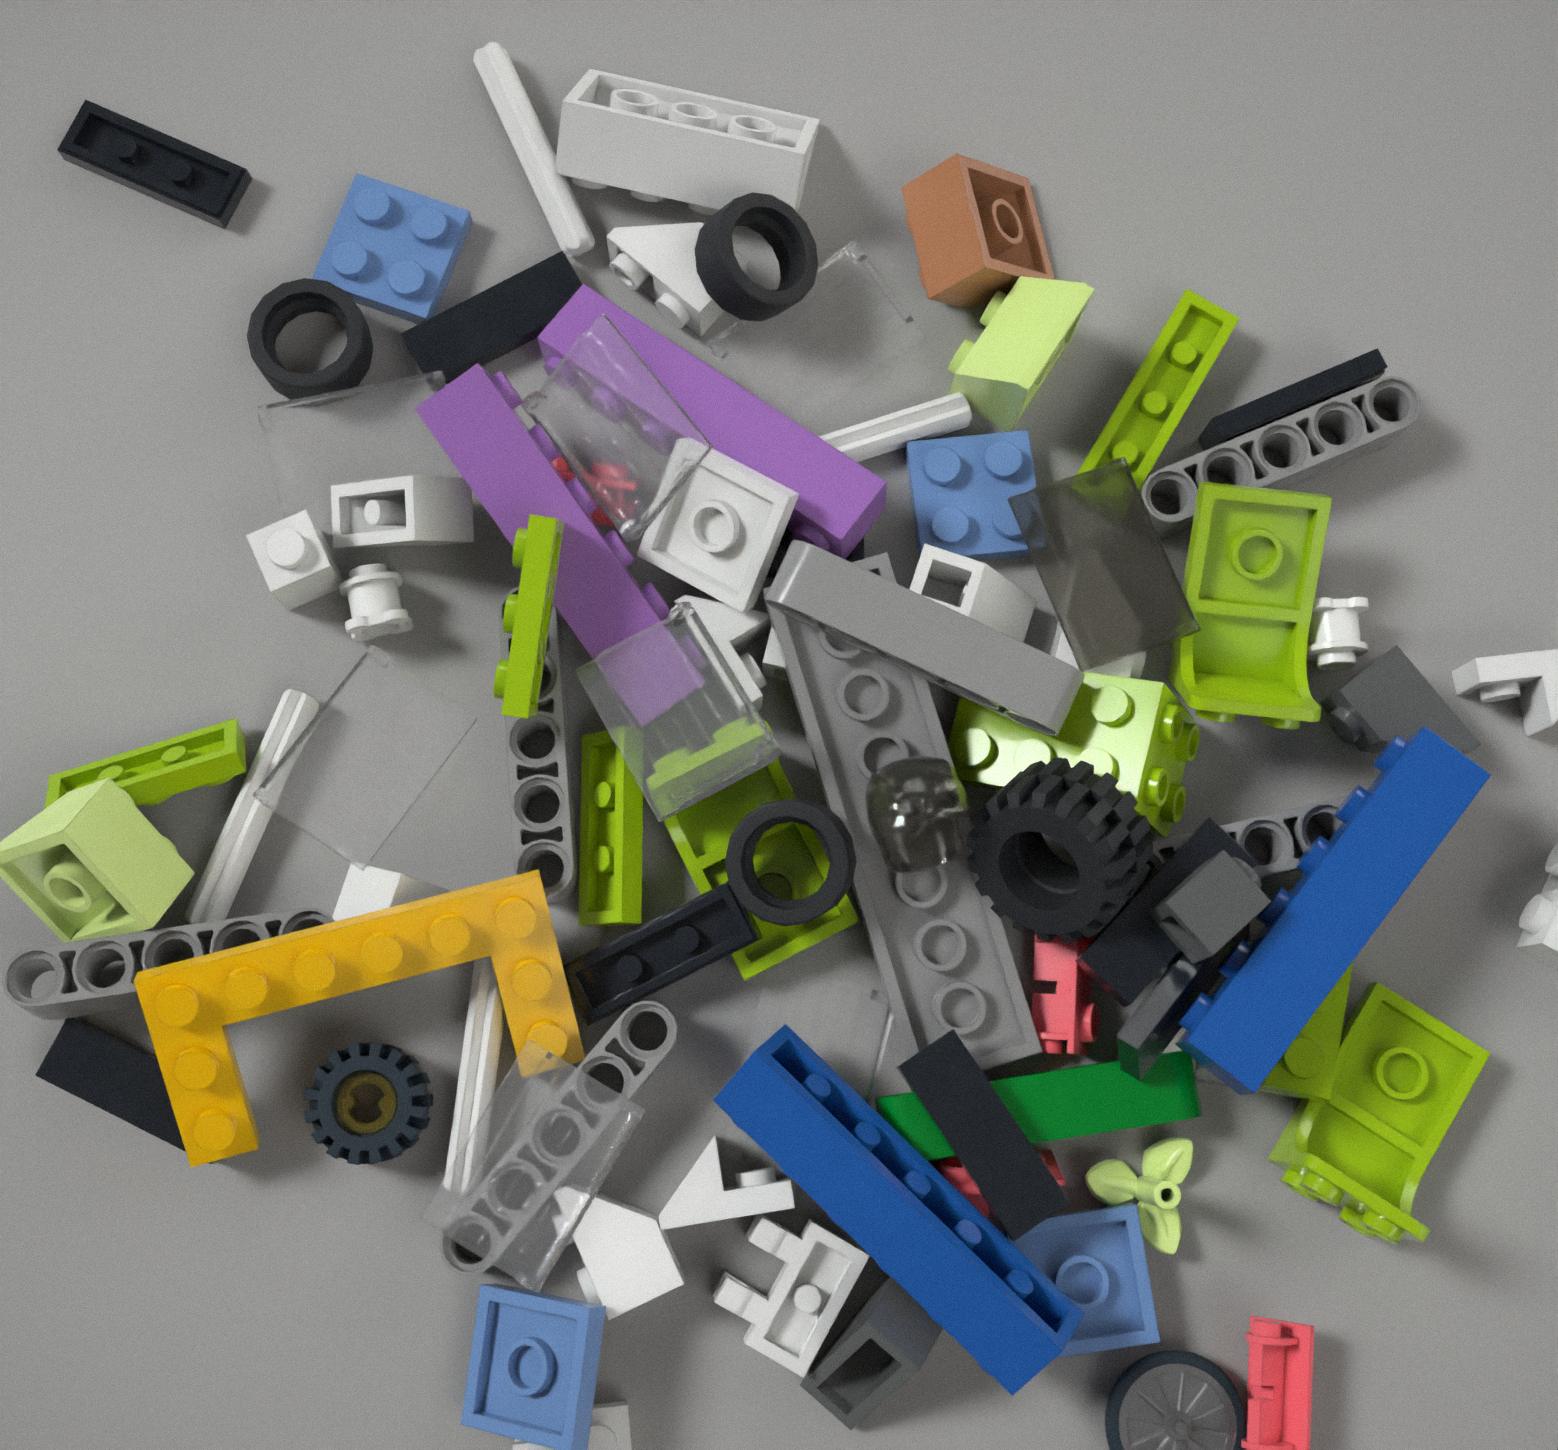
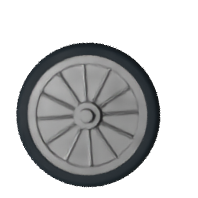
(1175, 1405)

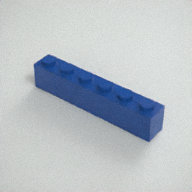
(1331, 910)
(900, 1210)

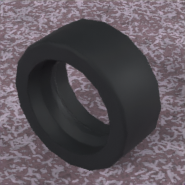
(786, 235)
(299, 298)
(741, 867)

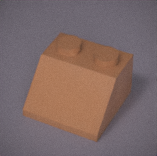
(974, 231)

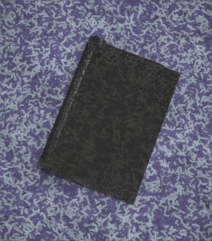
(1103, 565)

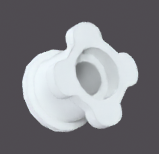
(374, 603)
(1336, 633)

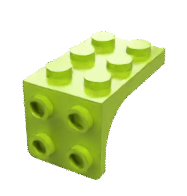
(1253, 594)
(1115, 723)
(785, 861)
(1388, 1112)

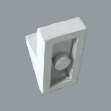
(732, 632)
(1520, 675)
(705, 1199)

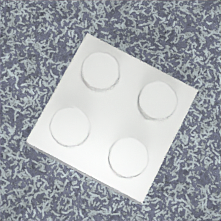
(721, 530)

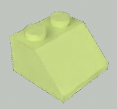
(1018, 346)
(93, 865)

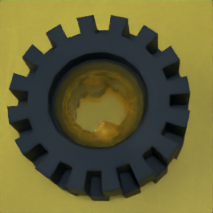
(334, 1102)

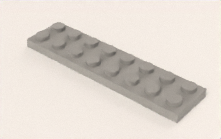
(928, 929)

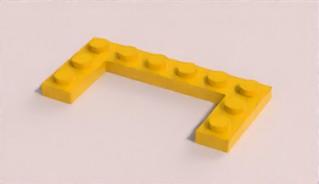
(198, 997)

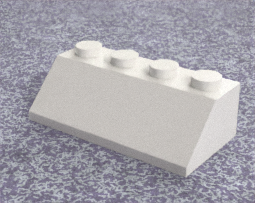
(680, 143)

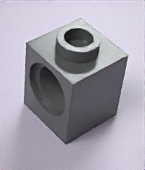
(1210, 906)

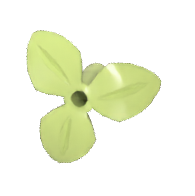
(1163, 1168)

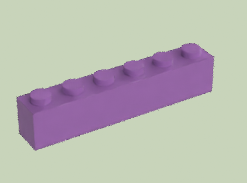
(516, 478)
(836, 494)

